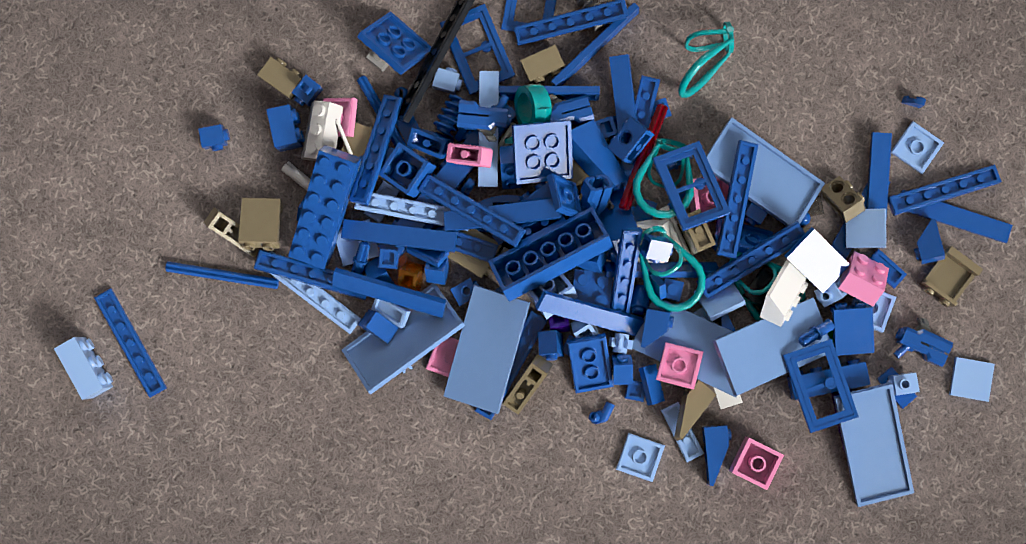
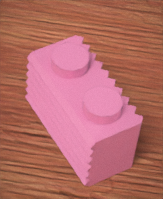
(469, 155)

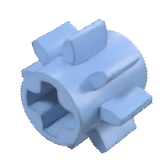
(620, 343)

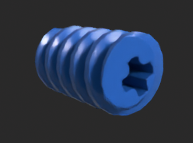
(450, 116)

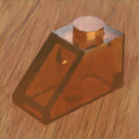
(411, 276)

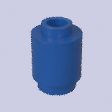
(639, 300)

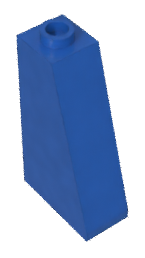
(593, 156)

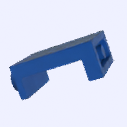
(853, 328)

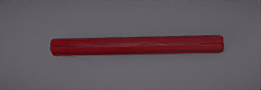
(654, 127)

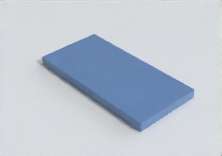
(777, 181)
(694, 333)
(486, 349)
(757, 350)
(380, 362)
(875, 446)

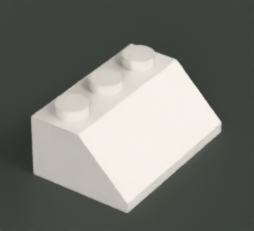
(321, 128)
(783, 294)

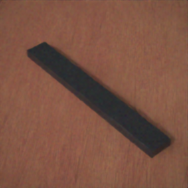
(434, 59)

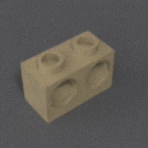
(845, 196)

